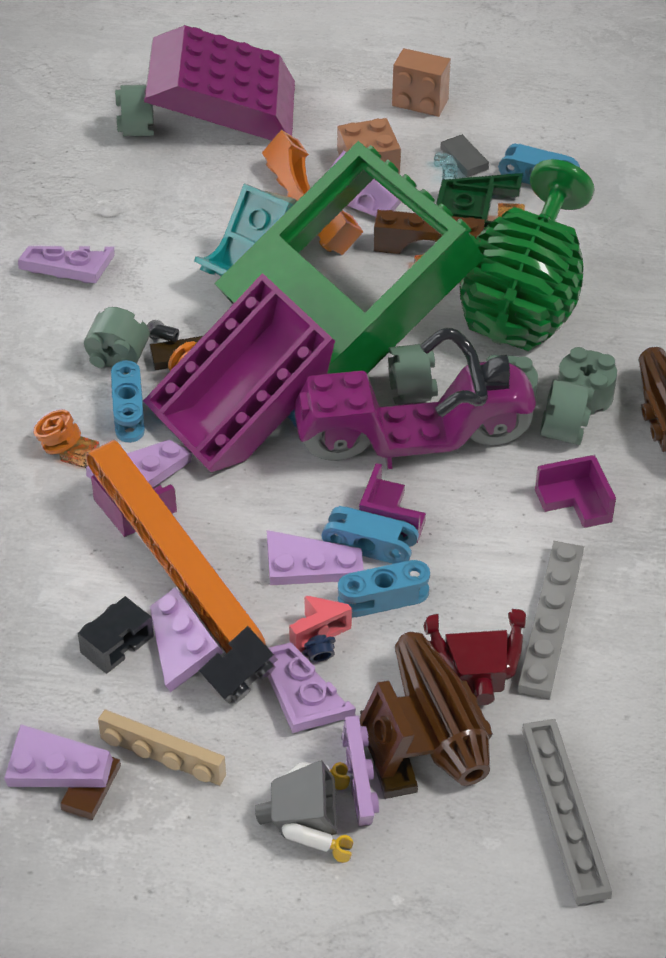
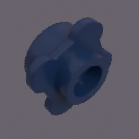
(319, 648)

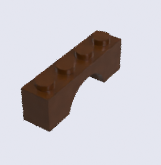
(397, 229)

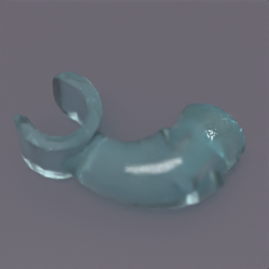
(448, 164)

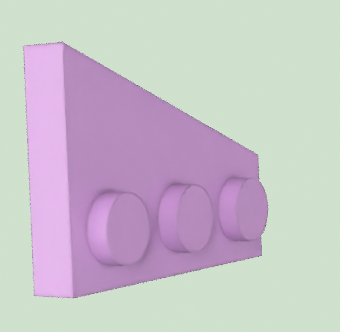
(373, 197)
(75, 264)
(158, 461)
(309, 560)
(181, 639)
(303, 693)
(355, 739)
(55, 761)

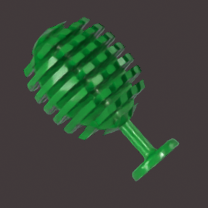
(529, 263)

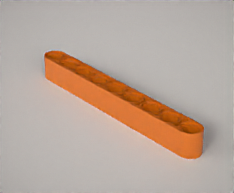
(170, 544)

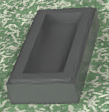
(467, 157)

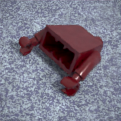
(481, 657)

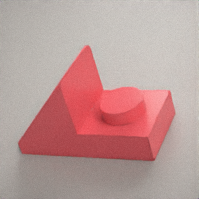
(322, 618)

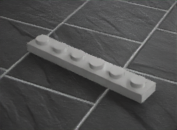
(551, 620)
(566, 812)

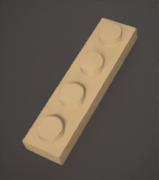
(162, 747)

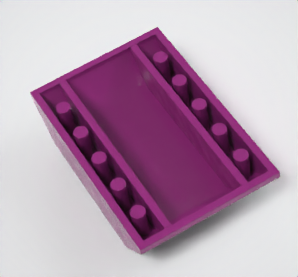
(221, 82)
(242, 376)

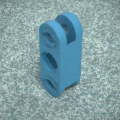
(524, 159)
(127, 401)
(374, 534)
(384, 587)

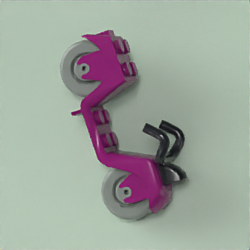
(485, 402)

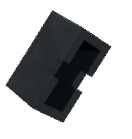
(115, 632)
(240, 666)

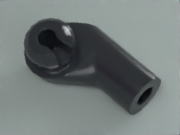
(161, 331)

